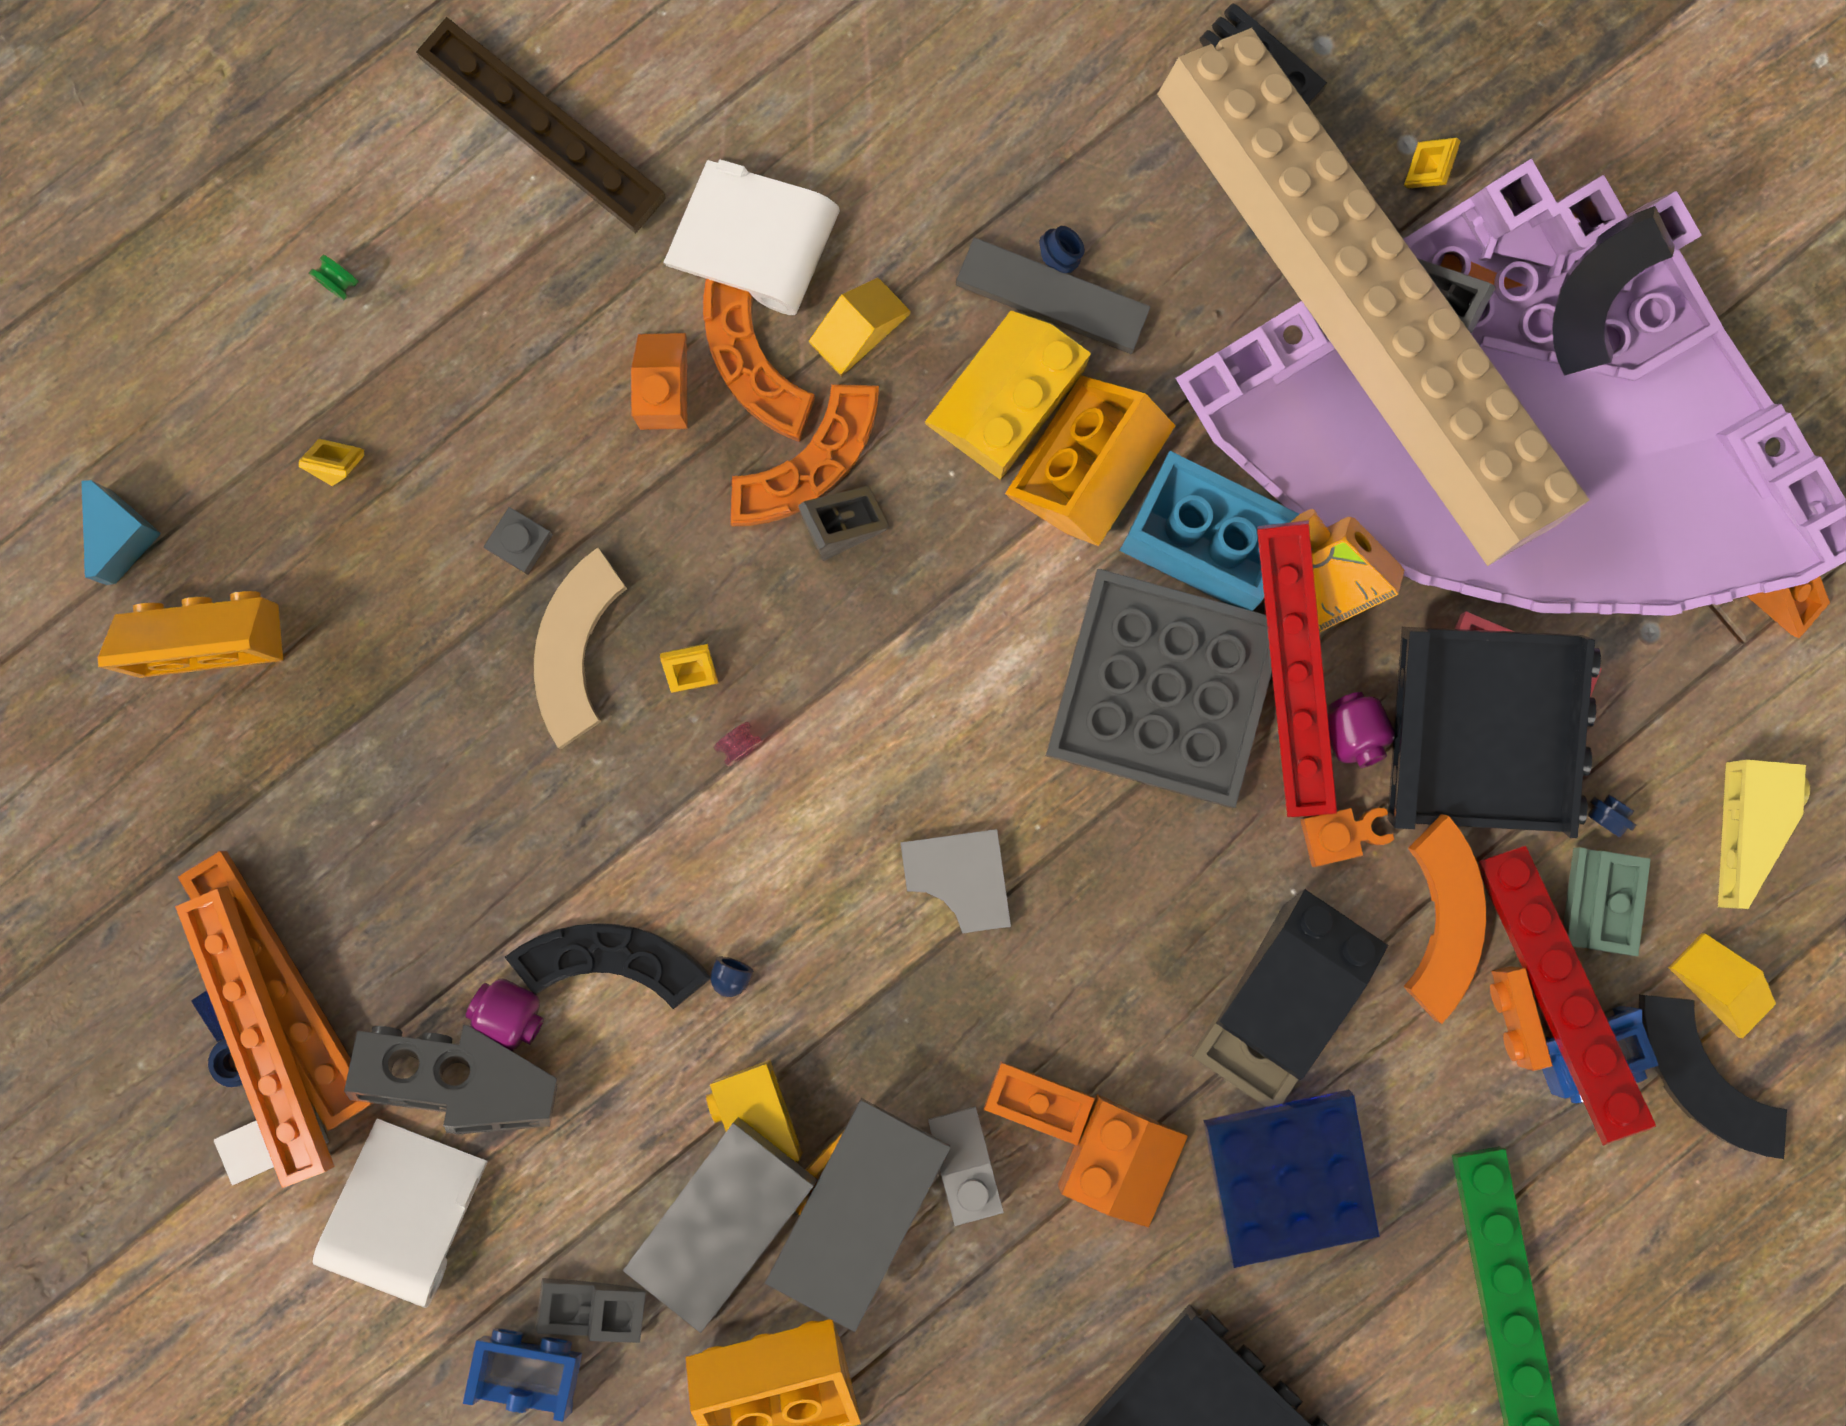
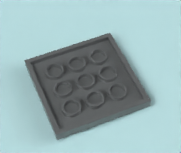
(1164, 689)

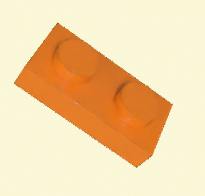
(1525, 1035)
(1038, 1103)

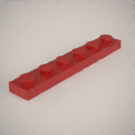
(1297, 668)
(1566, 996)

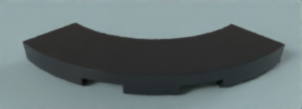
(1595, 281)
(611, 950)
(1700, 1088)

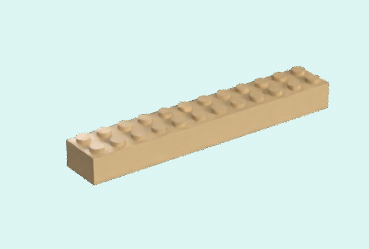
(1371, 296)

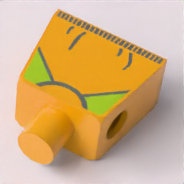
(1349, 569)

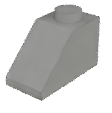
(967, 1167)

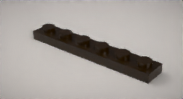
(541, 125)

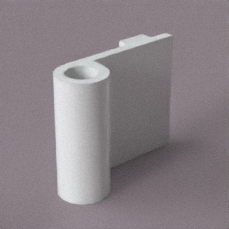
(753, 234)
(399, 1213)

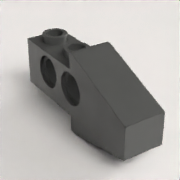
(497, 1095)

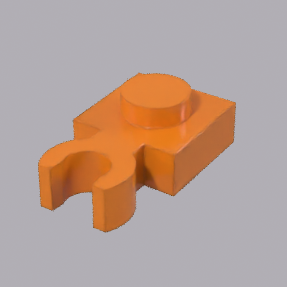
(1339, 836)

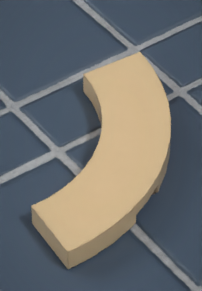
(562, 647)

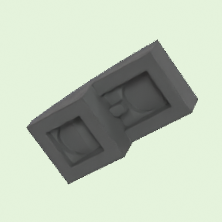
(590, 1310)

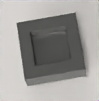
(518, 540)

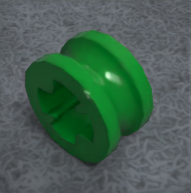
(333, 277)

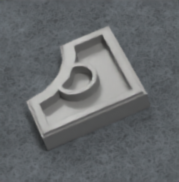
(963, 874)

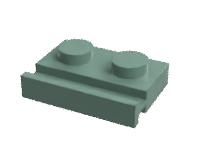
(1606, 901)

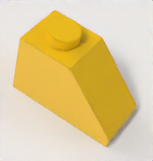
(758, 1101)

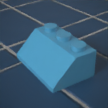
(1204, 531)

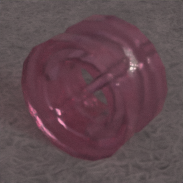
(737, 744)

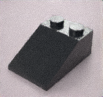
(1301, 983)

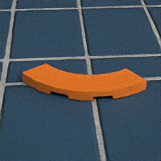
(744, 366)
(815, 470)
(1459, 921)

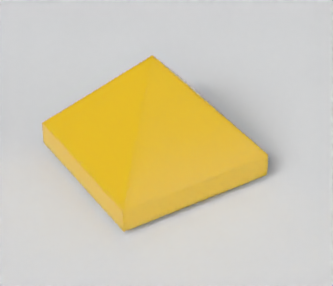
(1432, 163)
(330, 460)
(689, 668)

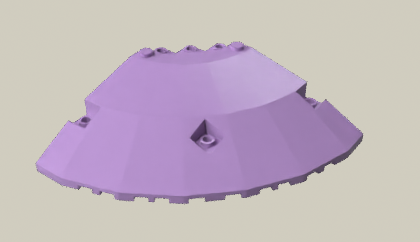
(1656, 439)

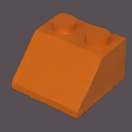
(1121, 1162)

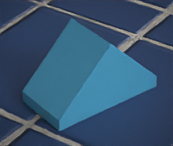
(111, 534)

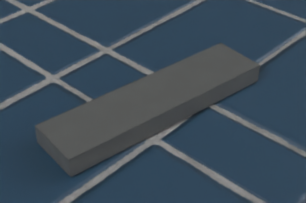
(1052, 295)

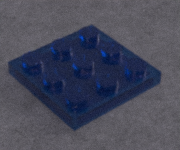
(1291, 1178)

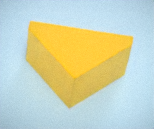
(857, 324)
(1725, 983)

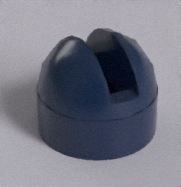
(730, 976)

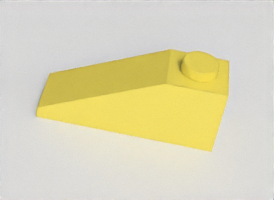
(1758, 819)

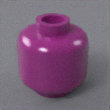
(1359, 729)
(505, 1013)

